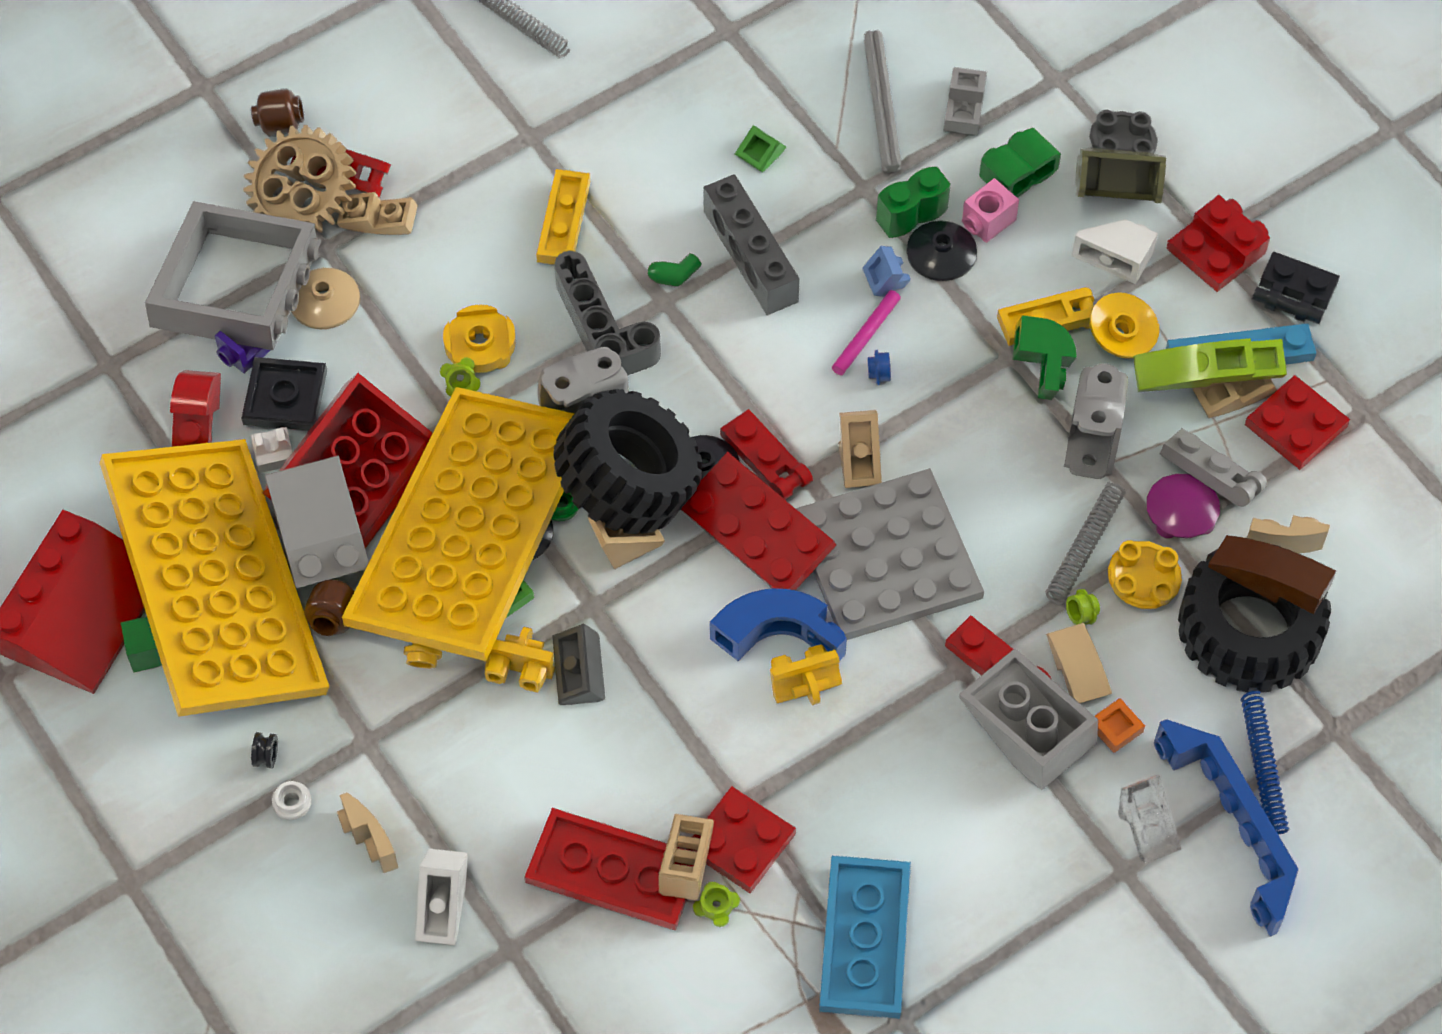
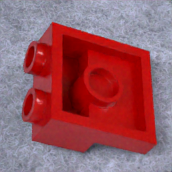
(1220, 242)

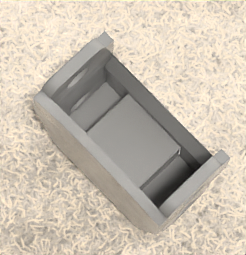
(579, 377)
(1098, 399)

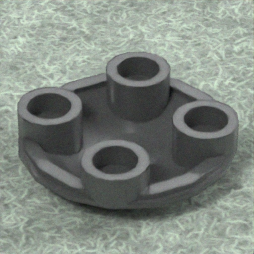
(1123, 132)

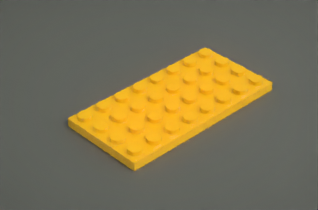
(464, 527)
(213, 577)

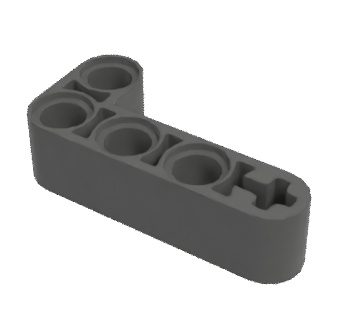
(598, 315)

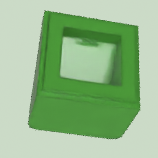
(759, 149)

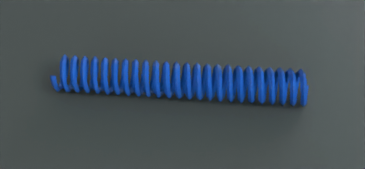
(1250, 717)

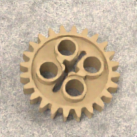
(311, 152)

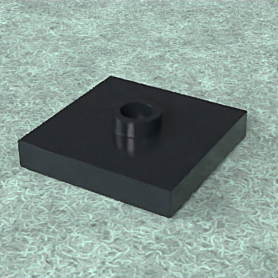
(284, 393)

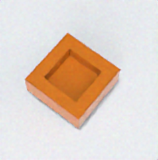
(1118, 725)

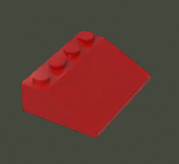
(375, 447)
(71, 604)

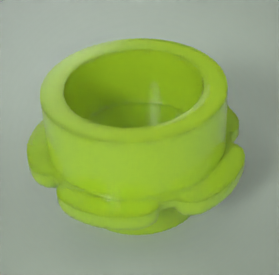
(1082, 607)

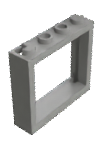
(205, 321)

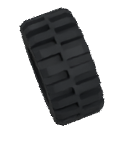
(611, 487)
(1241, 657)

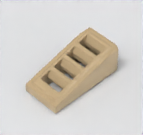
(679, 879)

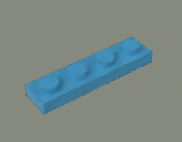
(1296, 340)

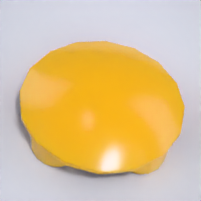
(1145, 574)

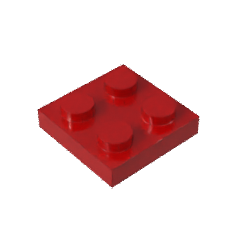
(1297, 422)
(745, 839)

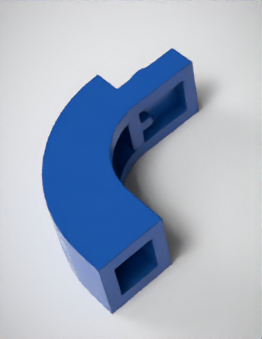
(775, 613)

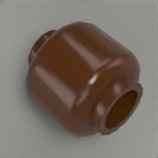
(277, 111)
(327, 606)

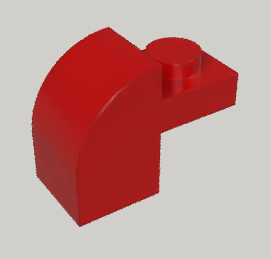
(192, 404)

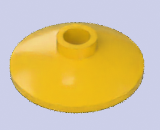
(1131, 316)

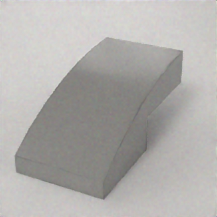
(965, 101)

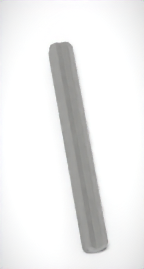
(882, 102)

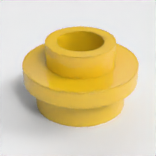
(422, 656)

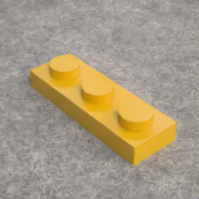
(563, 214)

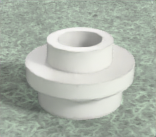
(287, 791)

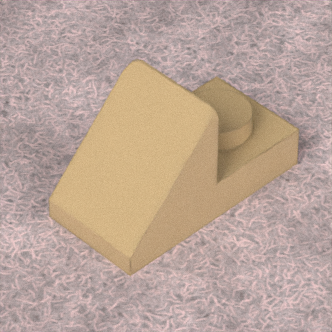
(860, 448)

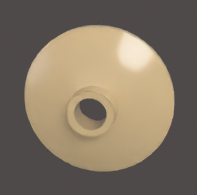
(328, 308)

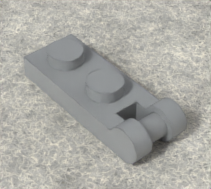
(1213, 468)

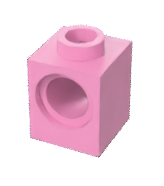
(992, 199)

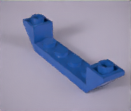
(1186, 745)

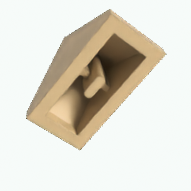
(625, 547)

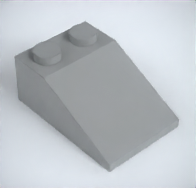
(317, 521)
(1031, 718)

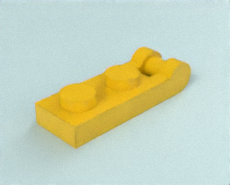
(1053, 307)

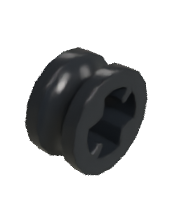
(264, 750)

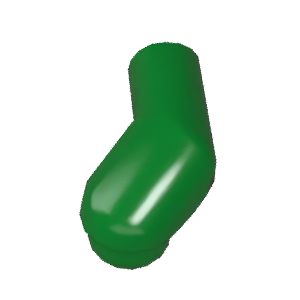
(673, 273)

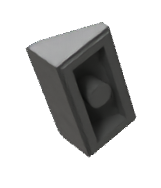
(578, 666)

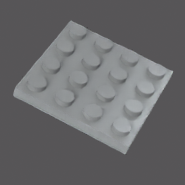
(891, 555)

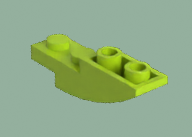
(1209, 363)

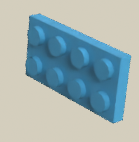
(865, 937)

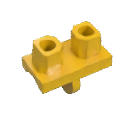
(520, 655)
(806, 676)

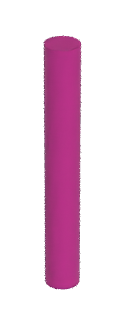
(866, 332)

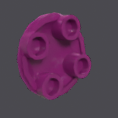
(1182, 506)

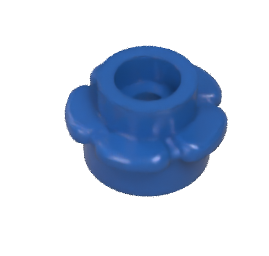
(879, 367)

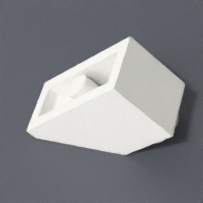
(1116, 248)
(440, 896)

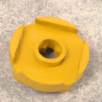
(483, 320)

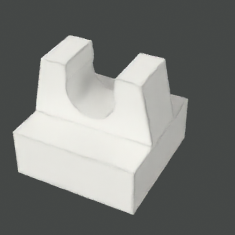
(271, 449)

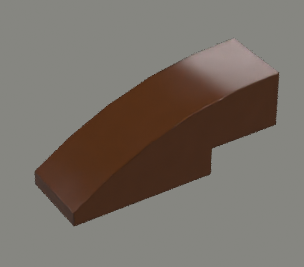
(1273, 571)

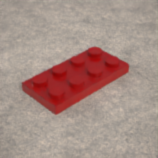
(757, 525)
(603, 868)

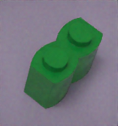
(1021, 162)
(913, 202)

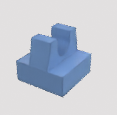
(885, 271)

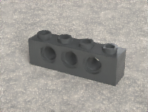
(751, 244)

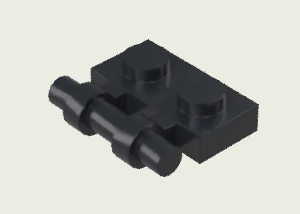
(1298, 281)

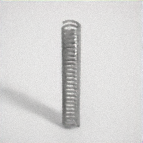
(551, 48)
(1080, 536)

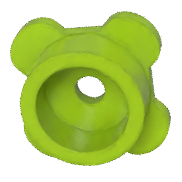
(465, 368)
(716, 892)

